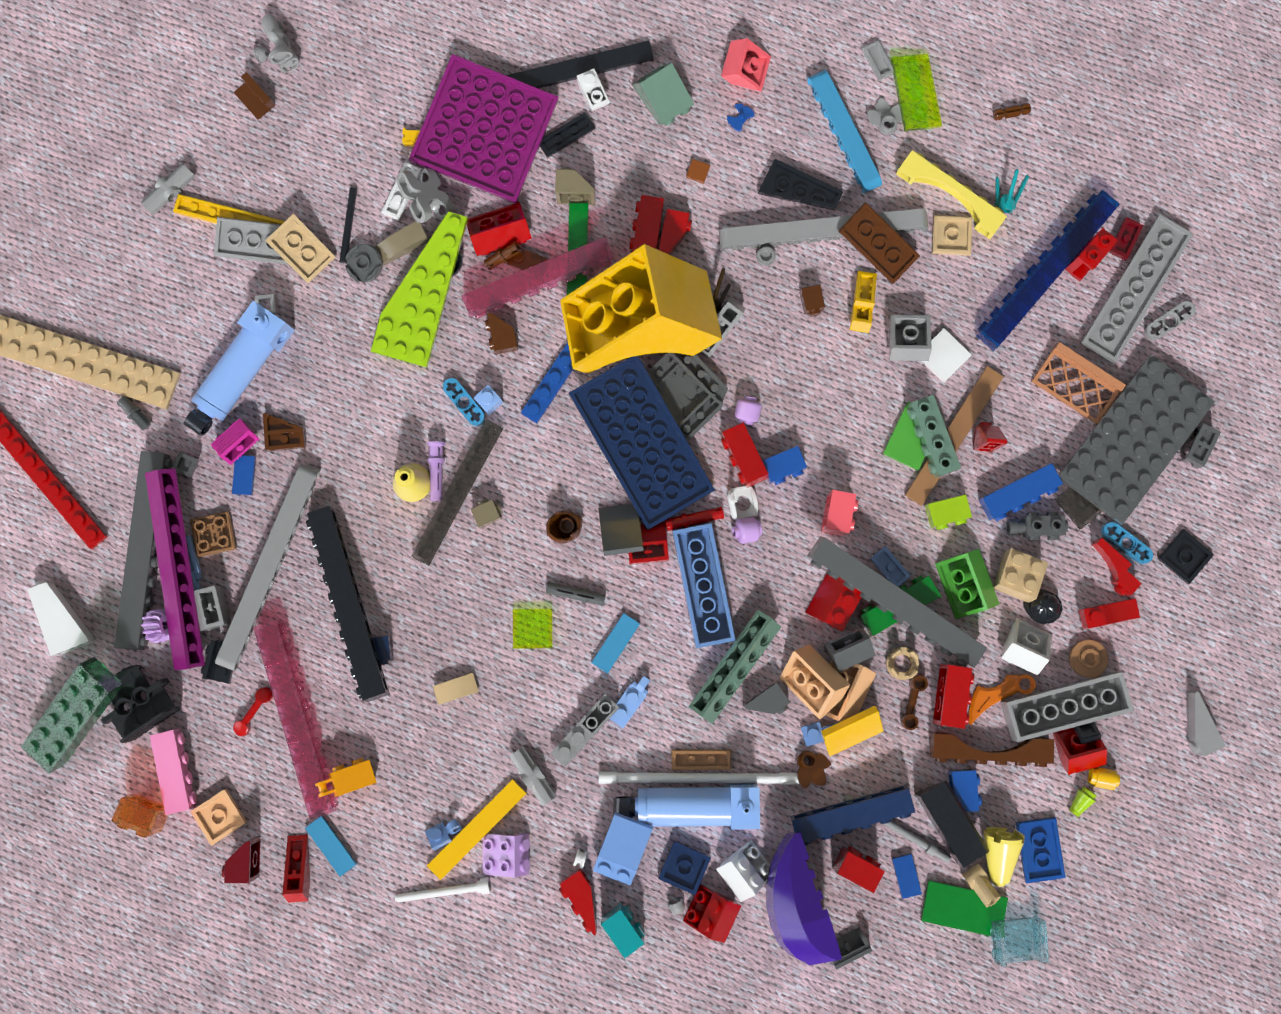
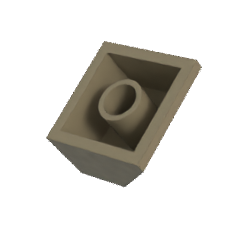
(572, 187)

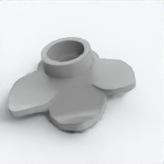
(884, 114)

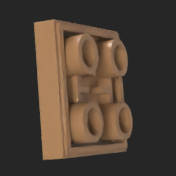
(213, 534)

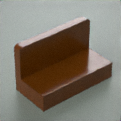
(254, 97)

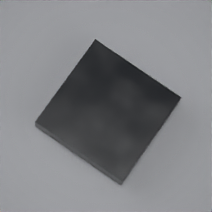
(1185, 556)

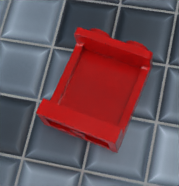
(1091, 254)

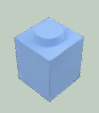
(488, 400)

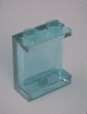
(1019, 940)

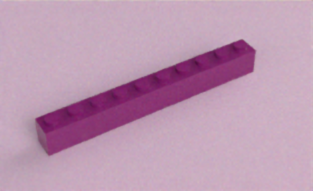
(174, 569)

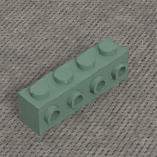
(933, 436)

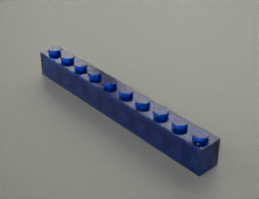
(1049, 268)

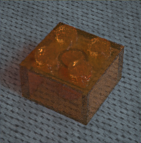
(140, 815)

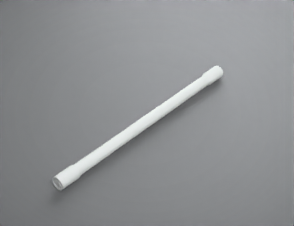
(782, 778)

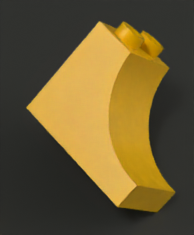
(640, 308)

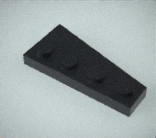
(796, 186)

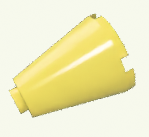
(411, 482)
(1002, 854)

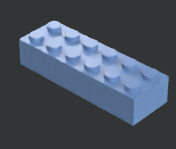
(703, 585)

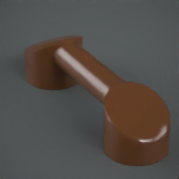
(909, 720)

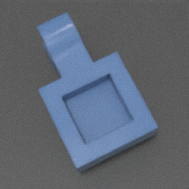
(812, 733)
(440, 834)

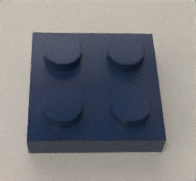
(684, 867)

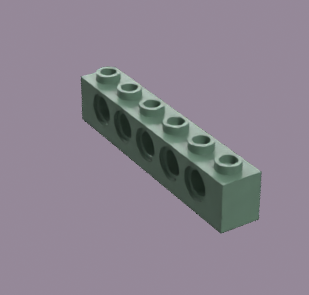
(735, 666)

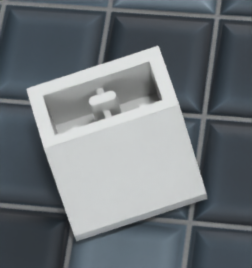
(745, 871)

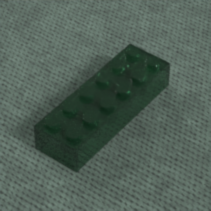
(71, 715)

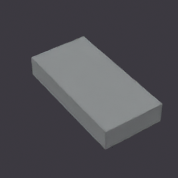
(878, 60)

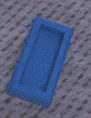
(244, 475)
(906, 876)

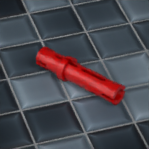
(695, 518)

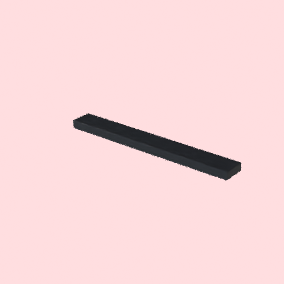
(601, 62)

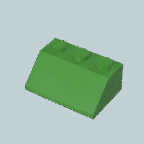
(967, 584)

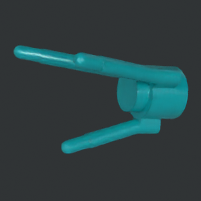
(1007, 202)

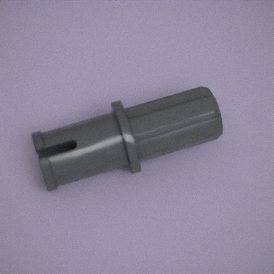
(134, 413)

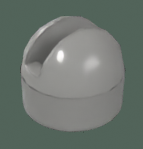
(260, 55)
(678, 907)

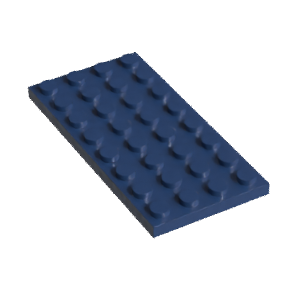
(641, 441)

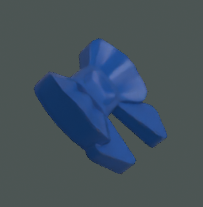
(745, 113)

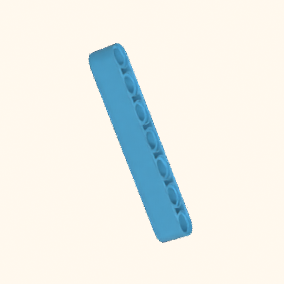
(845, 131)

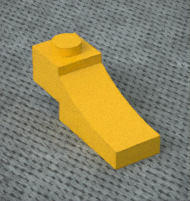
(863, 302)

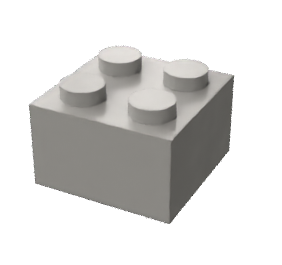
(910, 338)

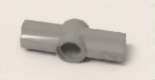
(167, 189)
(532, 776)

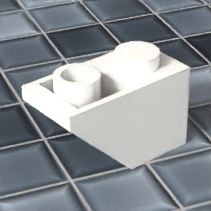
(592, 90)

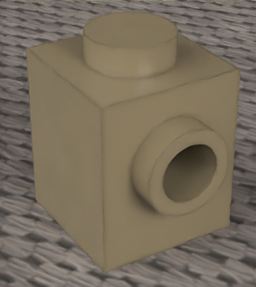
(486, 513)

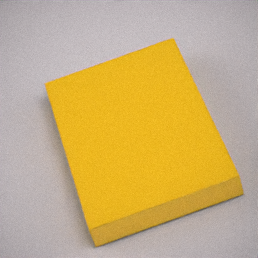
(852, 731)

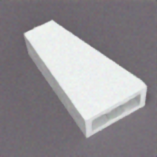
(57, 619)

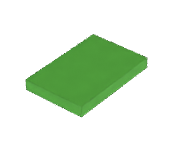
(904, 444)

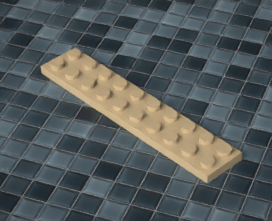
(87, 363)

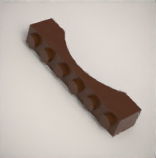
(1033, 750)

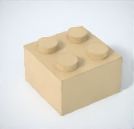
(1020, 575)

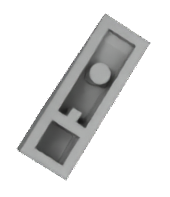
(727, 318)
(1201, 728)

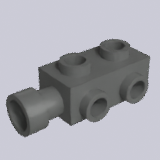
(1045, 527)

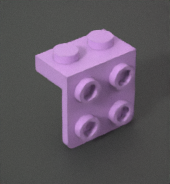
(506, 855)

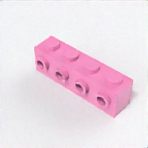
(173, 771)

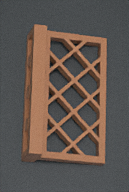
(1082, 366)

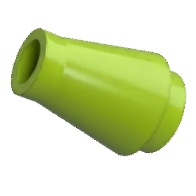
(1082, 801)

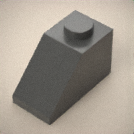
(769, 701)

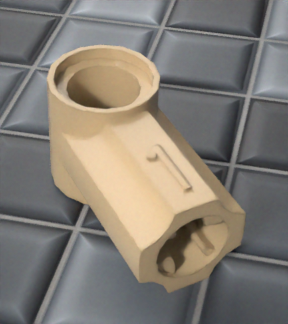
(979, 882)

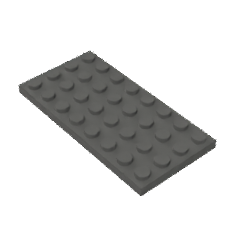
(1136, 439)

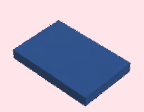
(1041, 850)

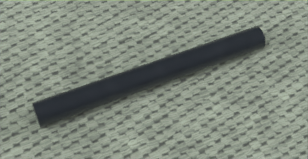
(348, 224)

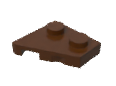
(282, 434)

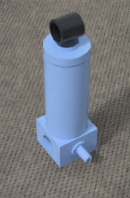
(237, 366)
(694, 806)

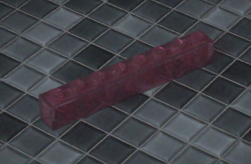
(537, 277)

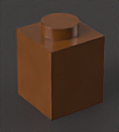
(812, 300)

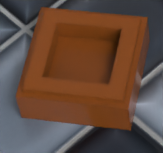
(698, 171)

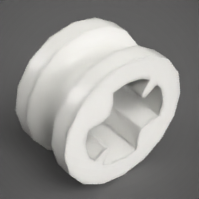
(580, 859)

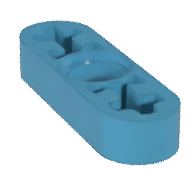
(459, 387)
(1118, 530)

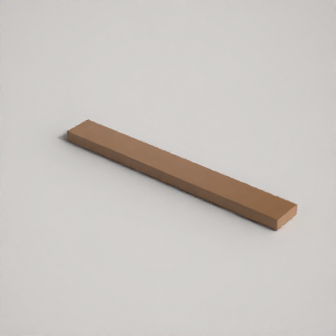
(958, 430)

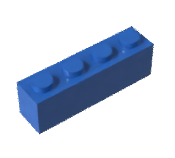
(1020, 492)

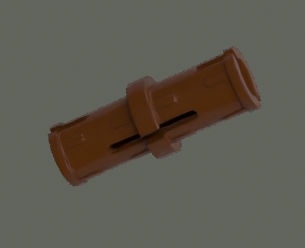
(503, 255)

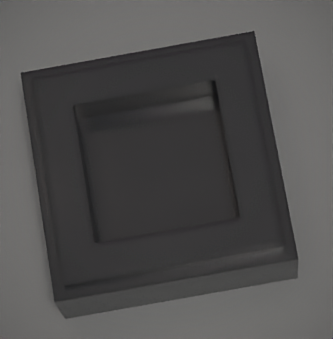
(1087, 733)

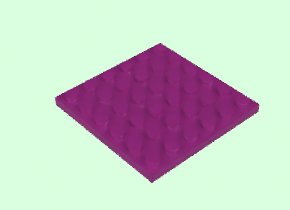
(484, 128)

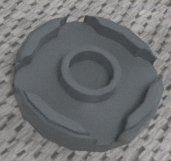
(364, 263)

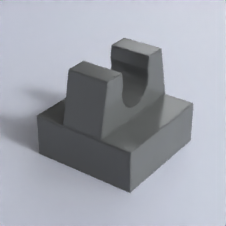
(185, 464)

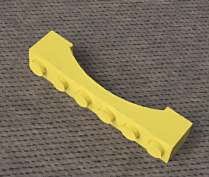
(985, 216)

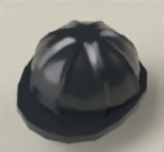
(1045, 608)

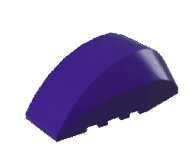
(795, 906)

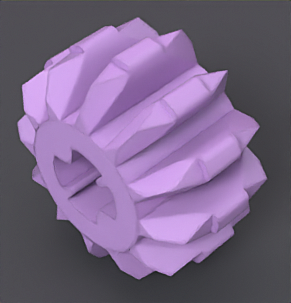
(155, 626)

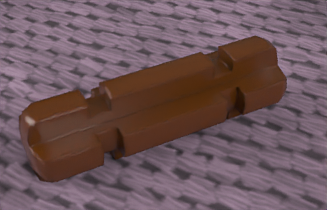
(1011, 111)

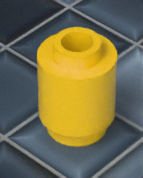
(1103, 778)

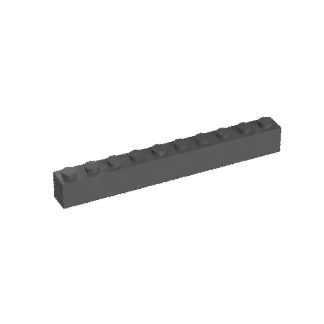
(140, 560)
(898, 602)

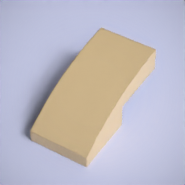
(455, 688)

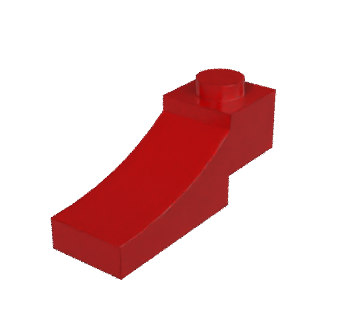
(1123, 580)
(1109, 613)

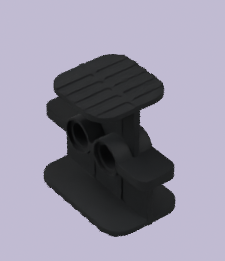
(142, 713)

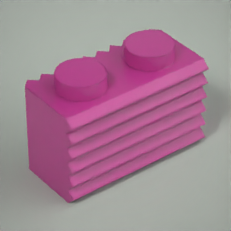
(234, 441)

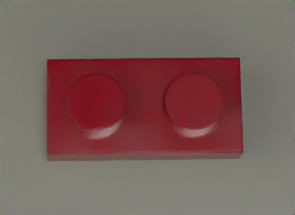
(1127, 237)

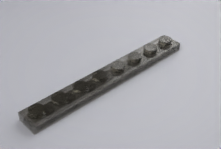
(457, 492)

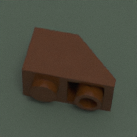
(502, 335)

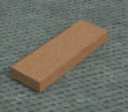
(701, 759)

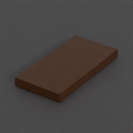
(878, 243)

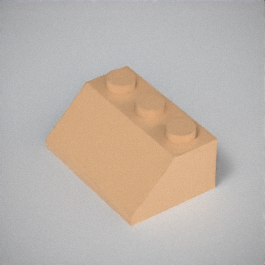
(814, 680)
(860, 681)

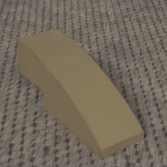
(402, 242)

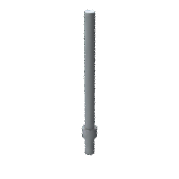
(931, 848)

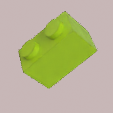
(948, 511)

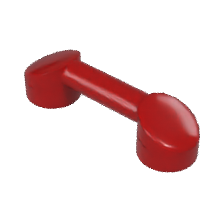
(262, 696)

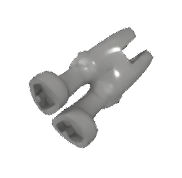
(282, 53)

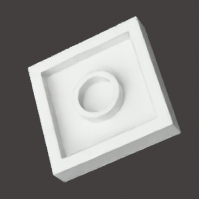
(946, 355)

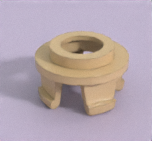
(914, 659)

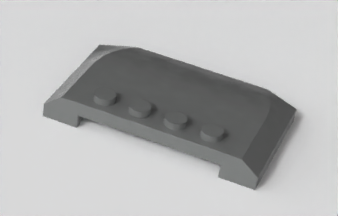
(682, 381)

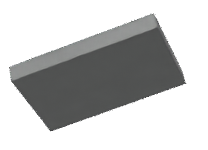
(620, 530)

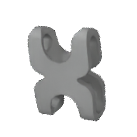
(424, 194)

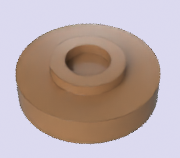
(1088, 658)

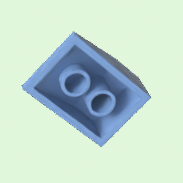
(622, 848)

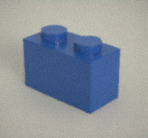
(784, 465)
(965, 786)

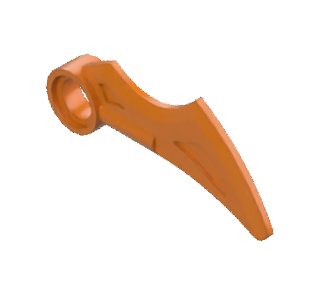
(986, 697)

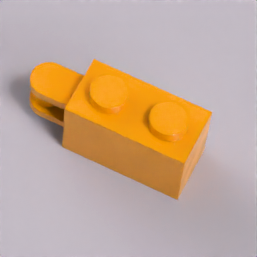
(348, 779)

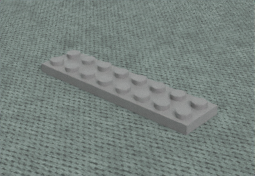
(1136, 288)

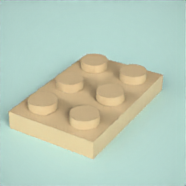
(300, 248)

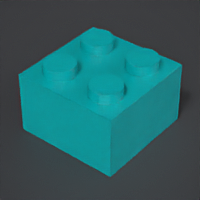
(623, 930)

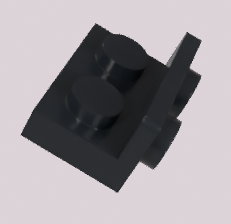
(211, 670)

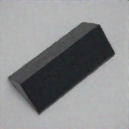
(952, 823)

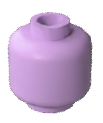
(748, 410)
(747, 530)

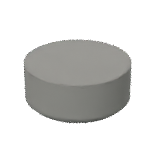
(765, 256)

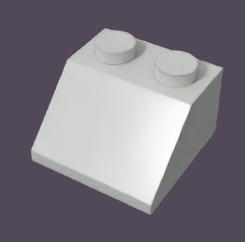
(1027, 647)

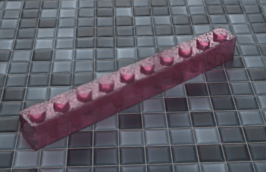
(294, 716)

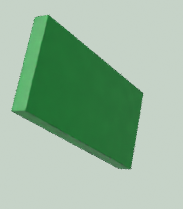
(960, 908)

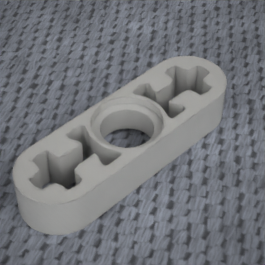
(1174, 315)

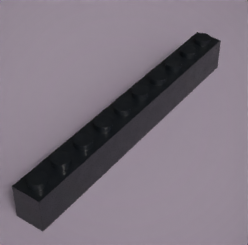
(348, 604)

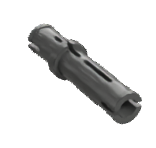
(552, 588)

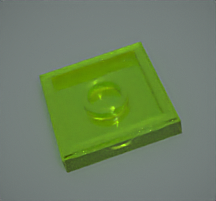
(532, 628)

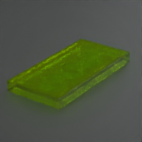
(916, 92)

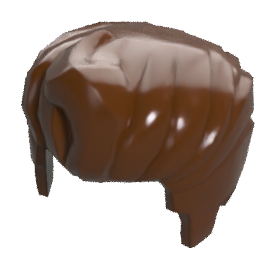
(564, 526)

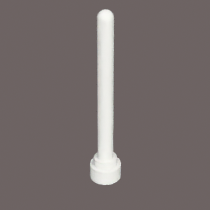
(480, 886)

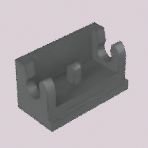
(1202, 446)
(852, 946)

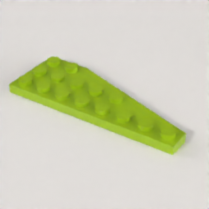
(415, 310)

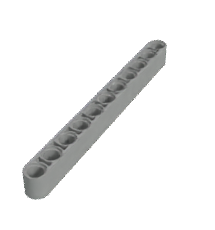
(812, 230)
(267, 568)

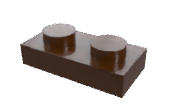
(525, 260)

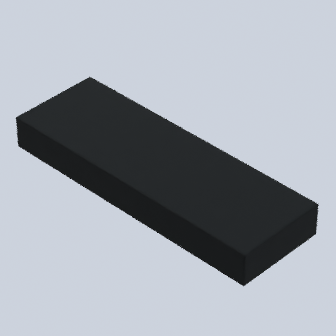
(566, 135)

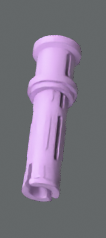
(435, 460)

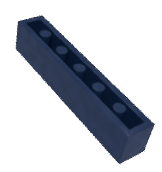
(854, 814)

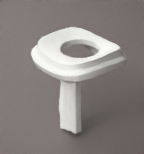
(732, 497)

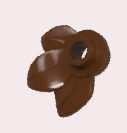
(814, 771)

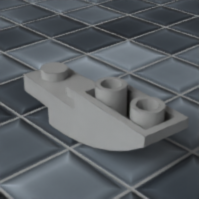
(584, 730)

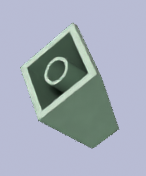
(664, 94)

